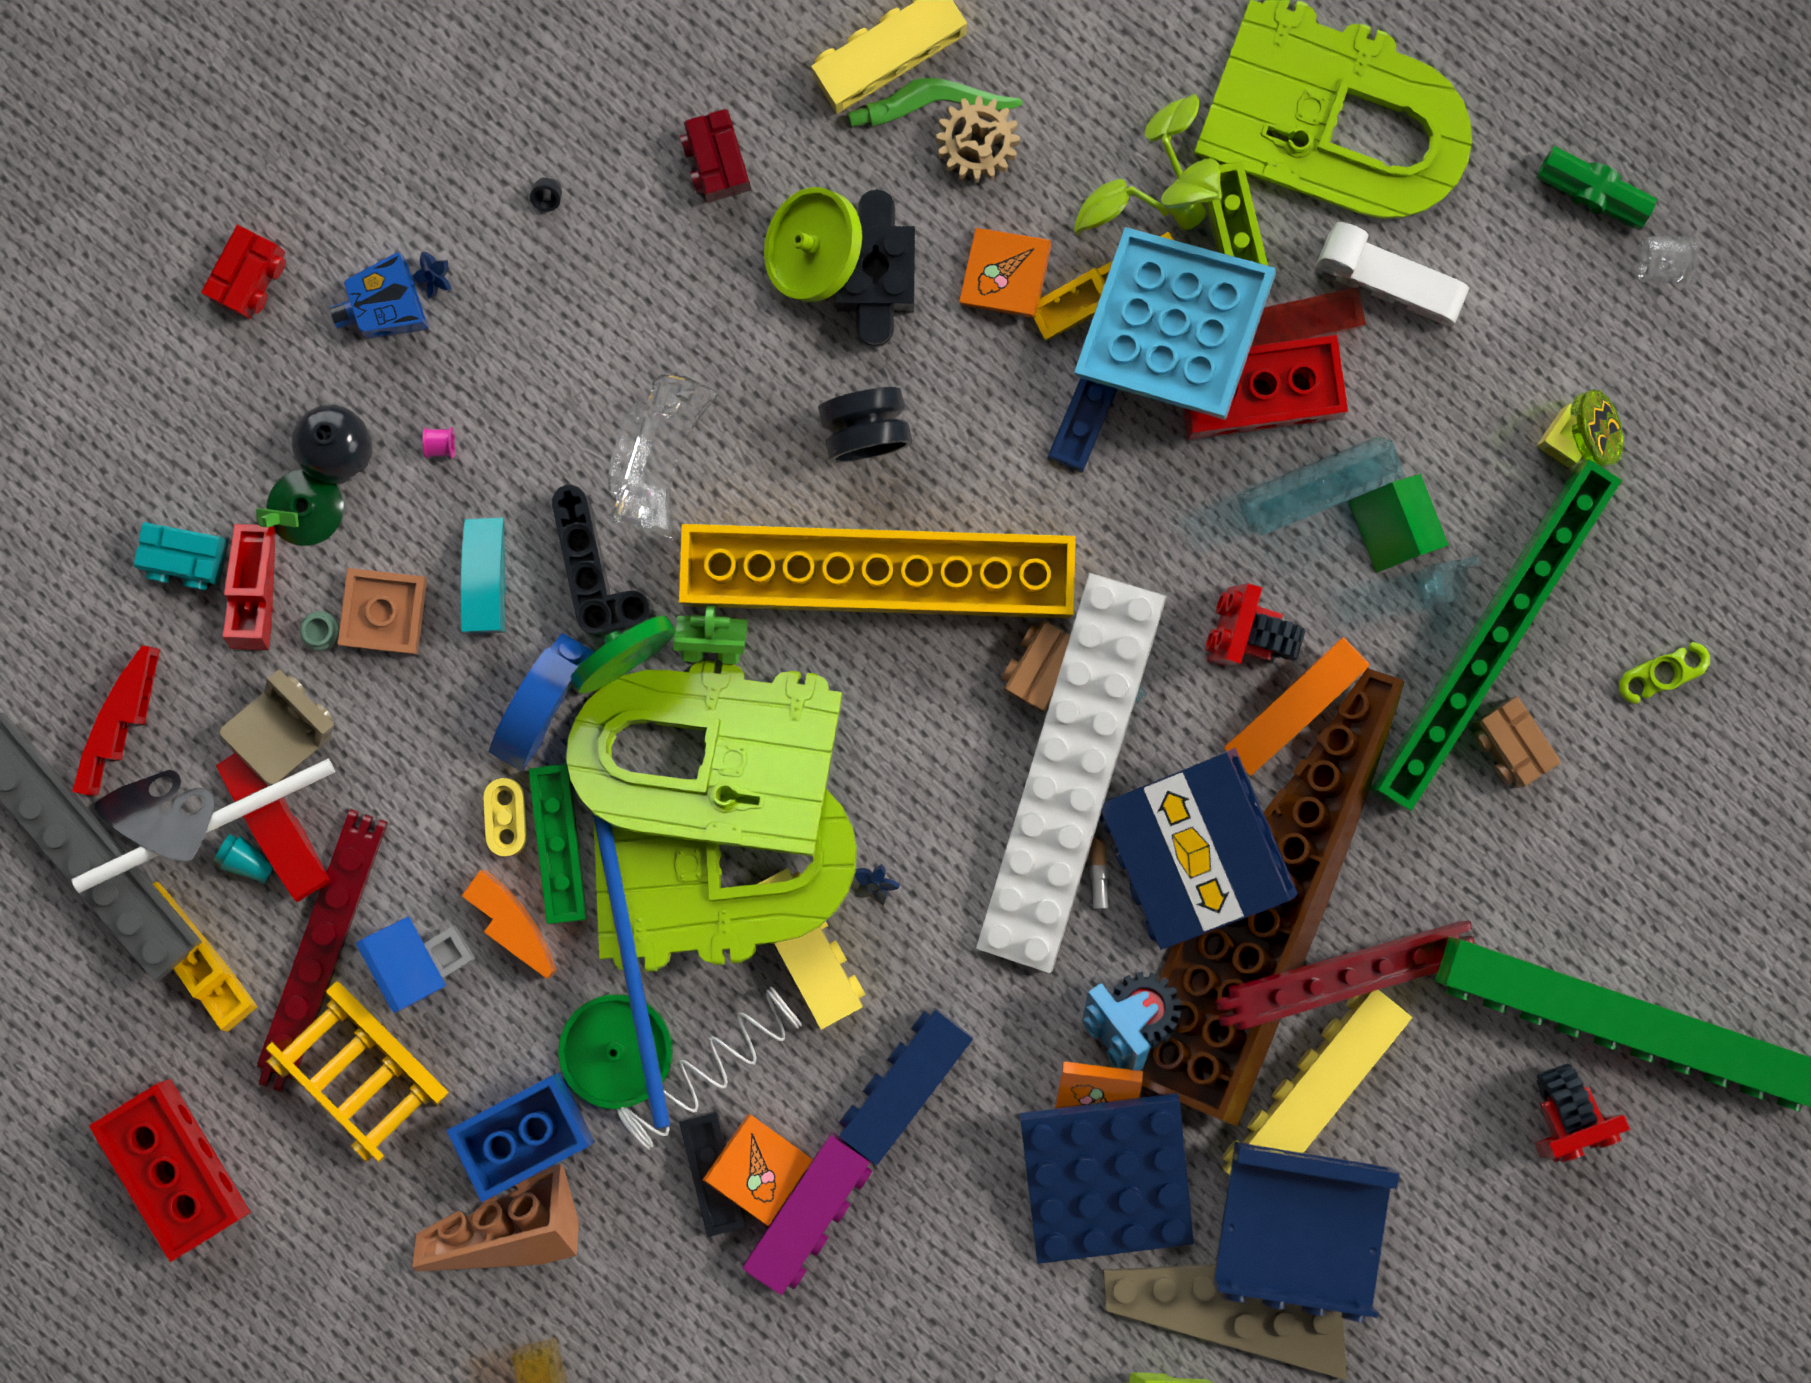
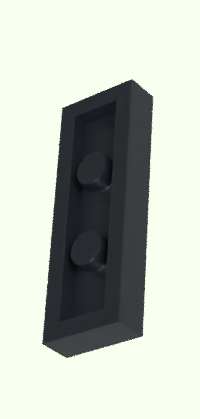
(703, 1144)

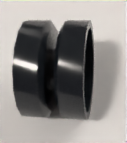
(865, 424)

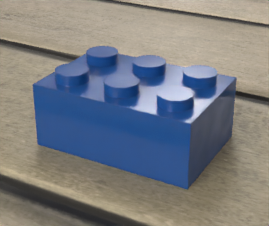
(520, 1136)

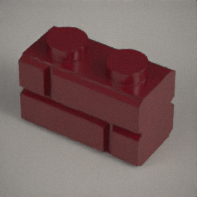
(716, 156)

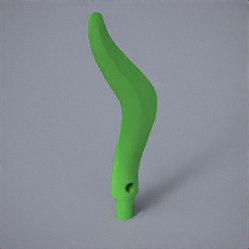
(921, 93)

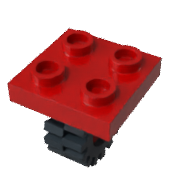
(1250, 629)
(1573, 1117)

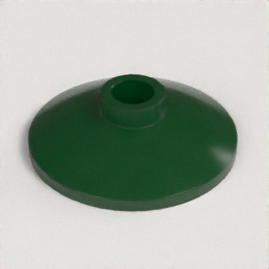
(323, 511)

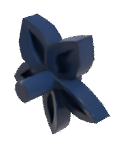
(432, 273)
(874, 883)

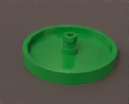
(622, 654)
(603, 1055)

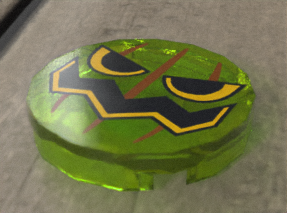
(1597, 428)

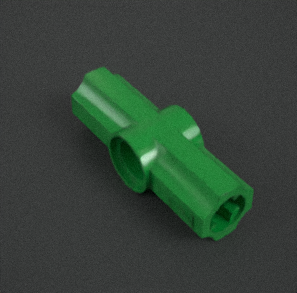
(1597, 188)

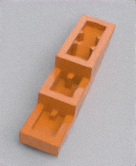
(1298, 705)

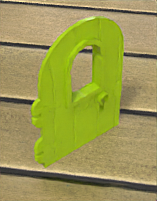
(1293, 81)
(759, 745)
(680, 903)

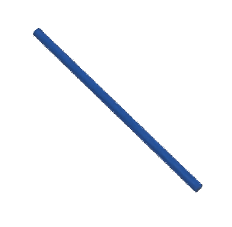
(632, 974)

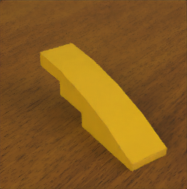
(1073, 301)
(211, 979)

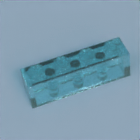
(1320, 485)

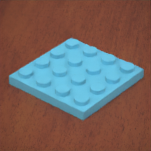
(1175, 322)

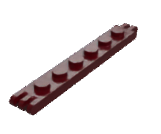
(323, 939)
(1338, 977)

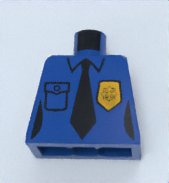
(381, 300)

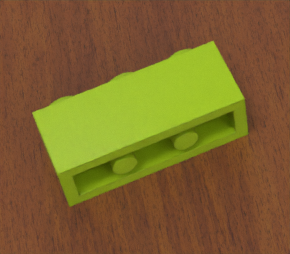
(1234, 217)

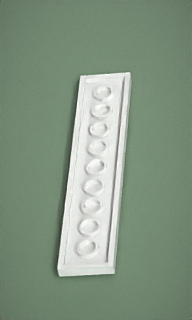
(1071, 772)

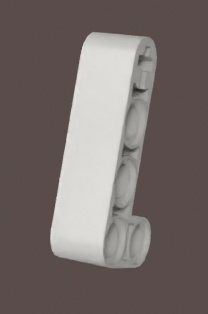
(1390, 275)

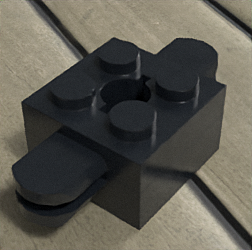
(883, 273)

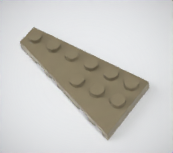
(1189, 1303)

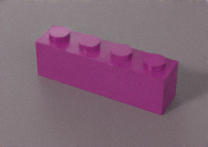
(806, 1215)

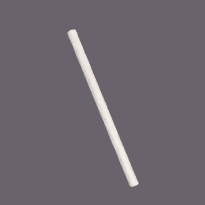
(218, 819)

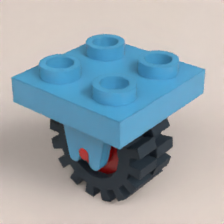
(1132, 1018)

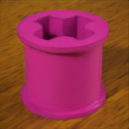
(438, 442)

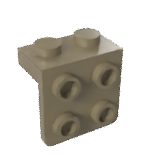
(278, 729)

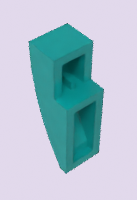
(483, 576)

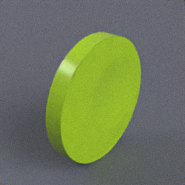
(812, 244)

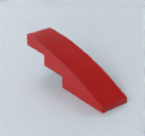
(124, 705)
(276, 832)

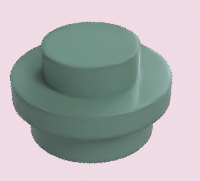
(319, 630)

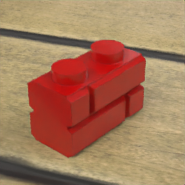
(244, 272)

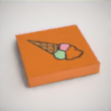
(1005, 272)
(1096, 1084)
(757, 1169)

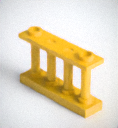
(369, 1033)

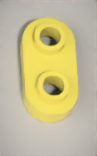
(502, 817)

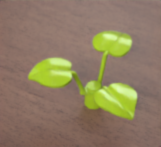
(1182, 199)

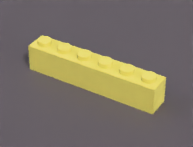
(1326, 1075)

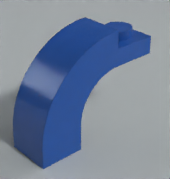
(536, 702)

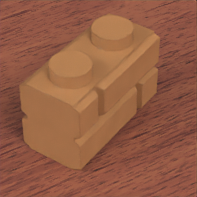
(1038, 670)
(1515, 743)

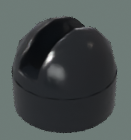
(537, 194)

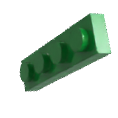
(557, 844)

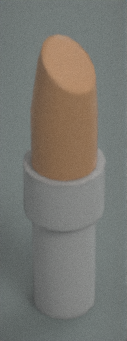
(1099, 873)

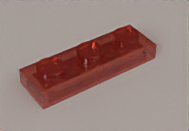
(1311, 317)

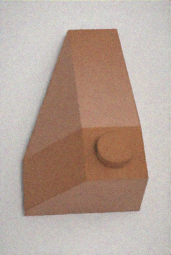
(519, 1229)

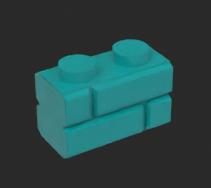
(180, 554)

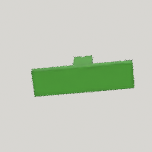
(274, 517)

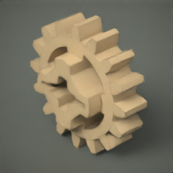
(962, 144)

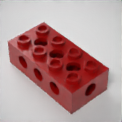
(1286, 405)
(144, 1172)

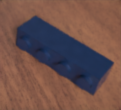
(905, 1086)

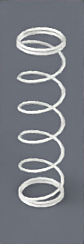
(632, 1121)

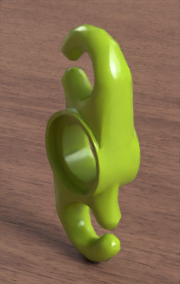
(1682, 673)

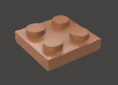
(382, 611)

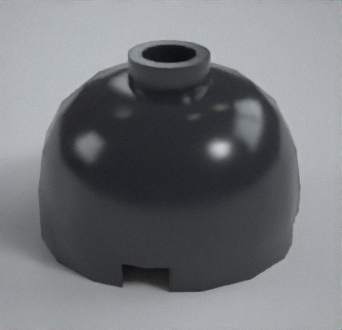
(331, 444)

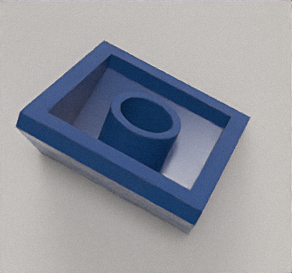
(401, 965)

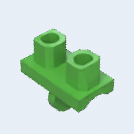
(710, 634)

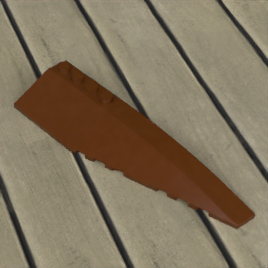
(1313, 828)

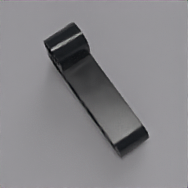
(591, 559)

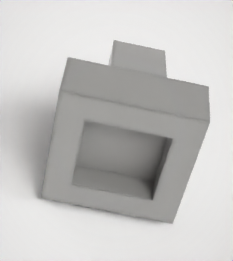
(449, 951)

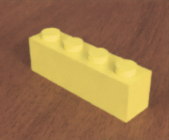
(887, 50)
(818, 970)

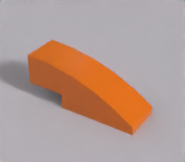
(511, 922)

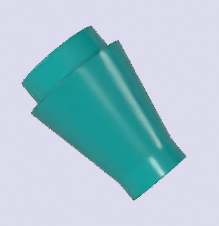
(243, 859)

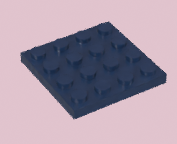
(1107, 1178)

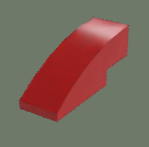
(250, 588)

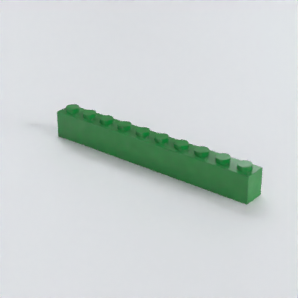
(1495, 635)
(1627, 1021)

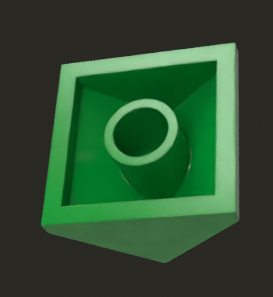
(1398, 522)

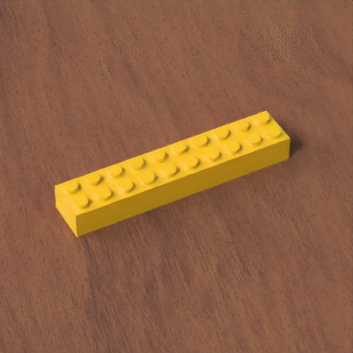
(877, 571)

